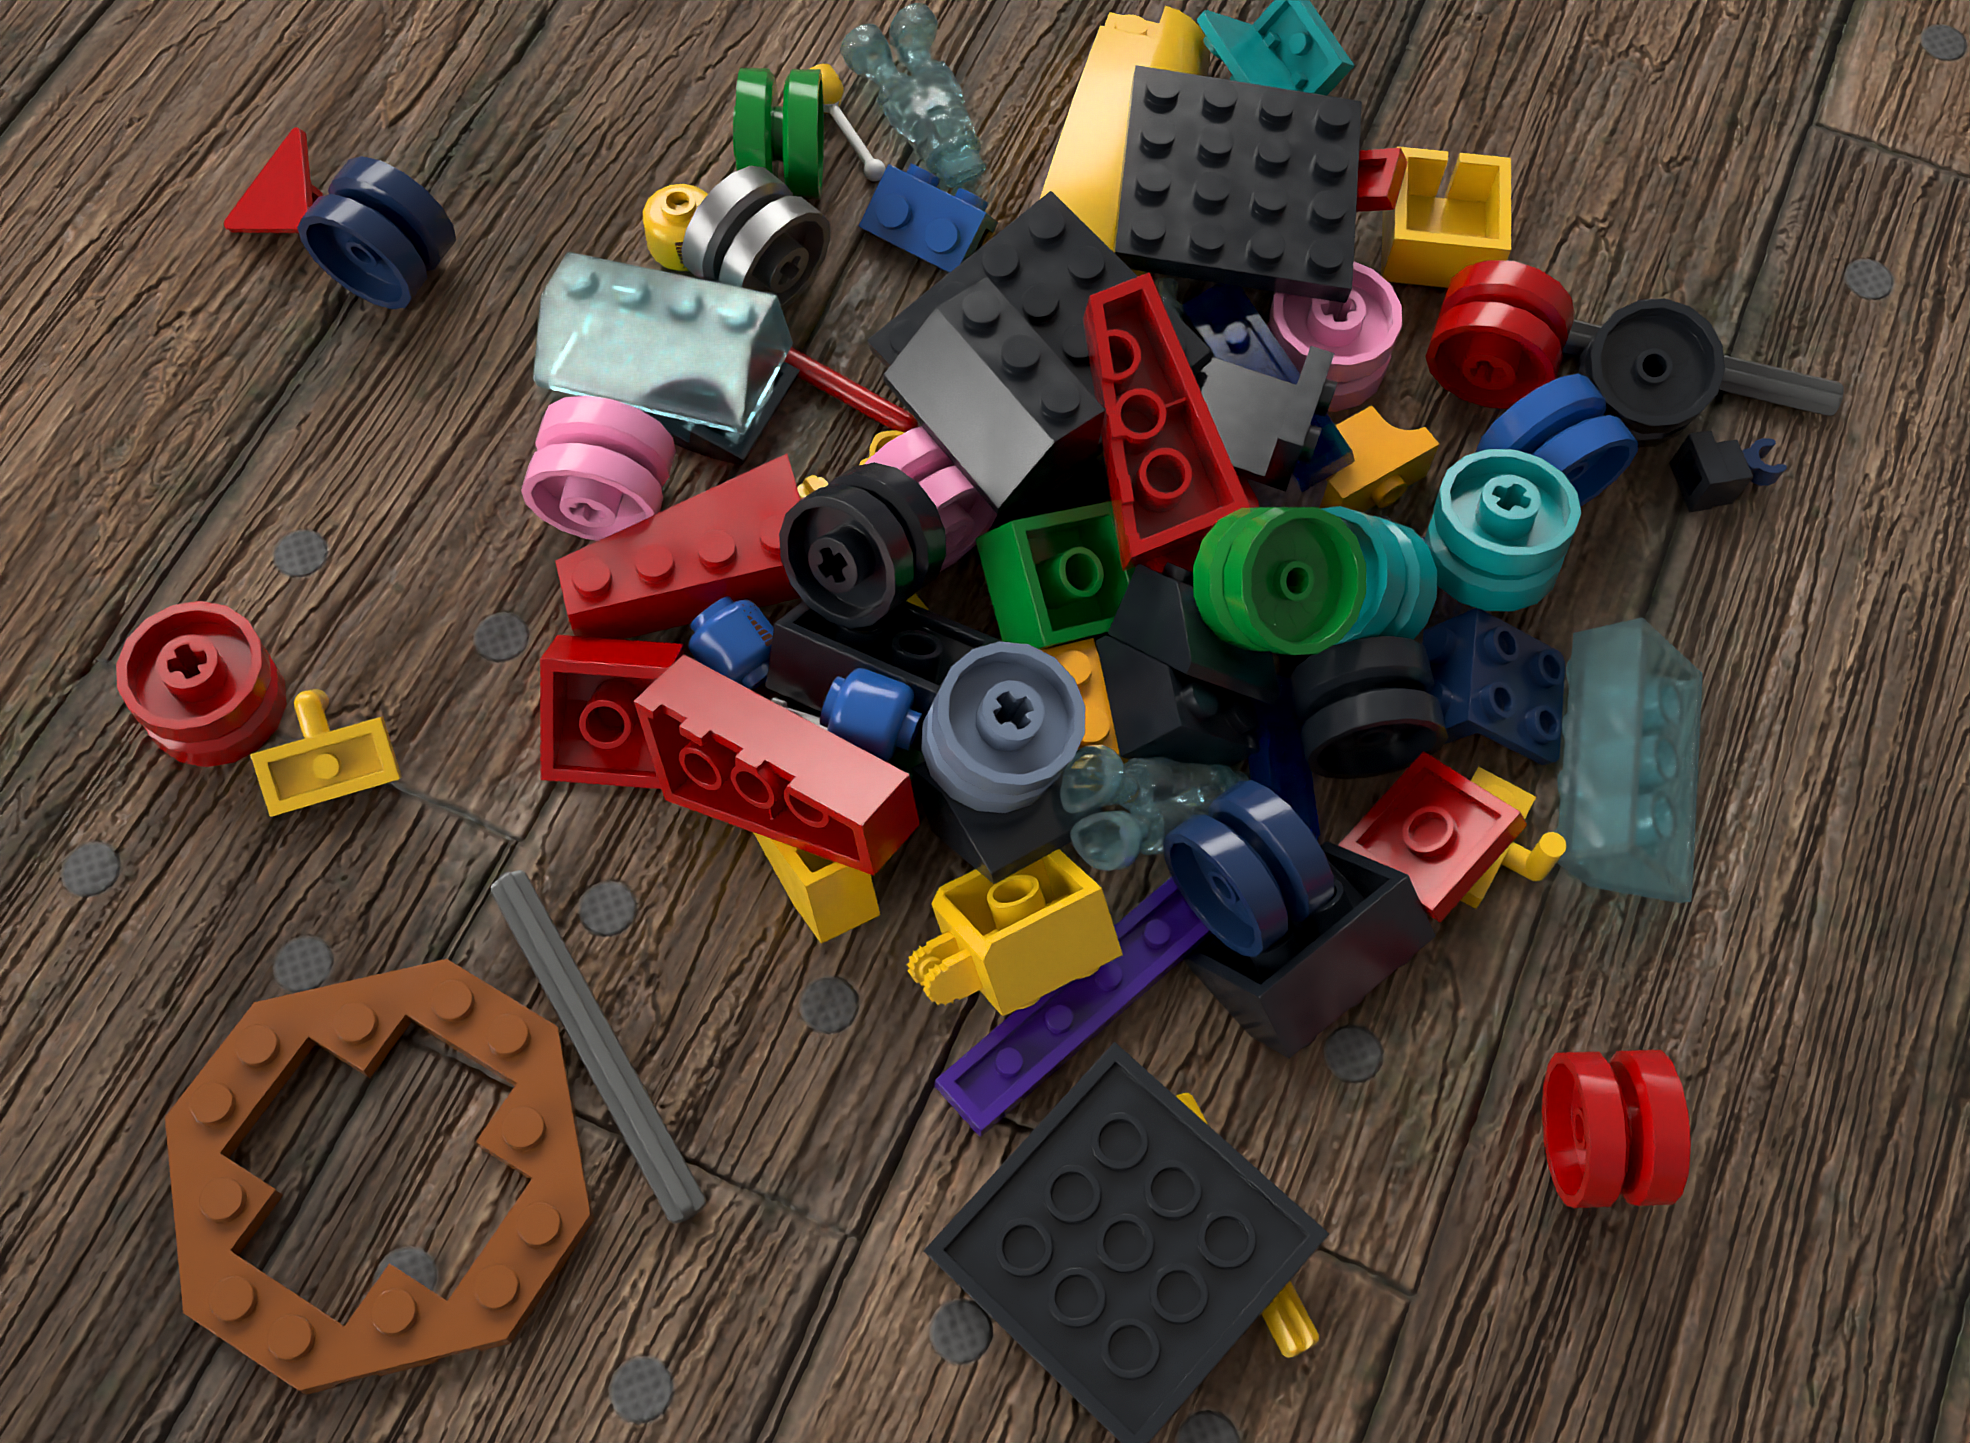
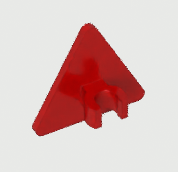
(278, 193)

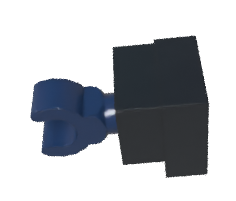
(1719, 471)

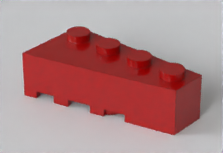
(1157, 434)
(685, 559)
(772, 769)

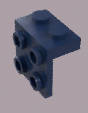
(1497, 684)

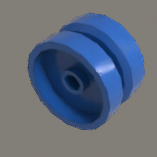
(1568, 430)

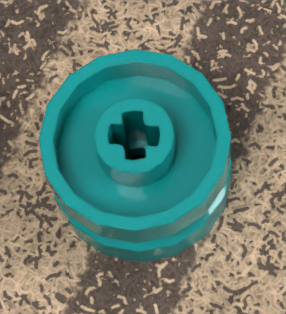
(1501, 529)
(1398, 577)

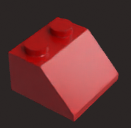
(590, 711)

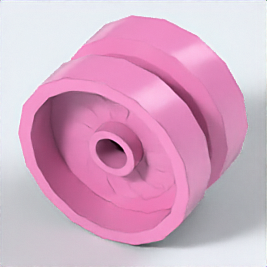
(1356, 331)
(597, 466)
(958, 503)

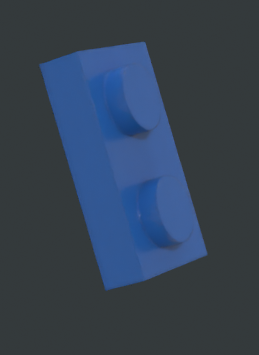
(926, 220)

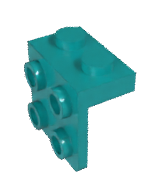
(1281, 49)

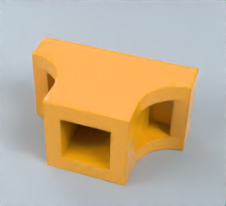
(1383, 465)

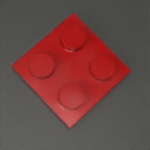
(1436, 832)

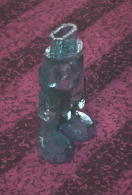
(920, 106)
(1155, 792)

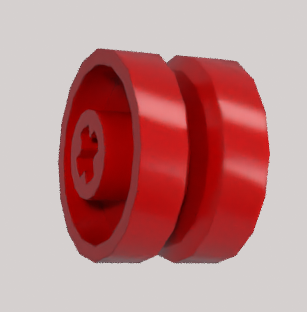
(1499, 333)
(201, 683)
(1615, 1128)

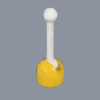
(832, 96)

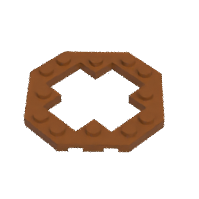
(399, 1319)

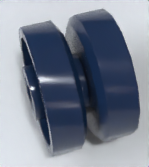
(377, 232)
(1248, 867)

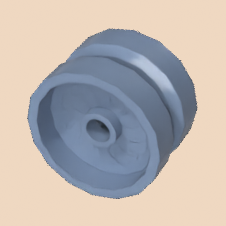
(1003, 727)

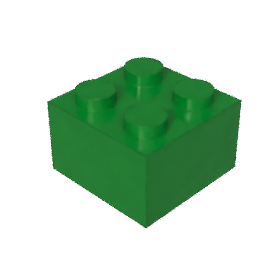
(1055, 576)

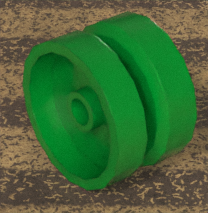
(784, 133)
(1280, 579)

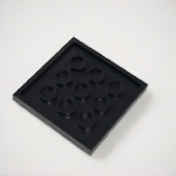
(1239, 184)
(1047, 271)
(1126, 1246)

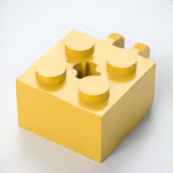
(1016, 935)

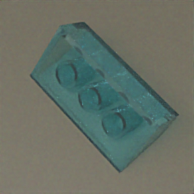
(659, 341)
(1630, 762)

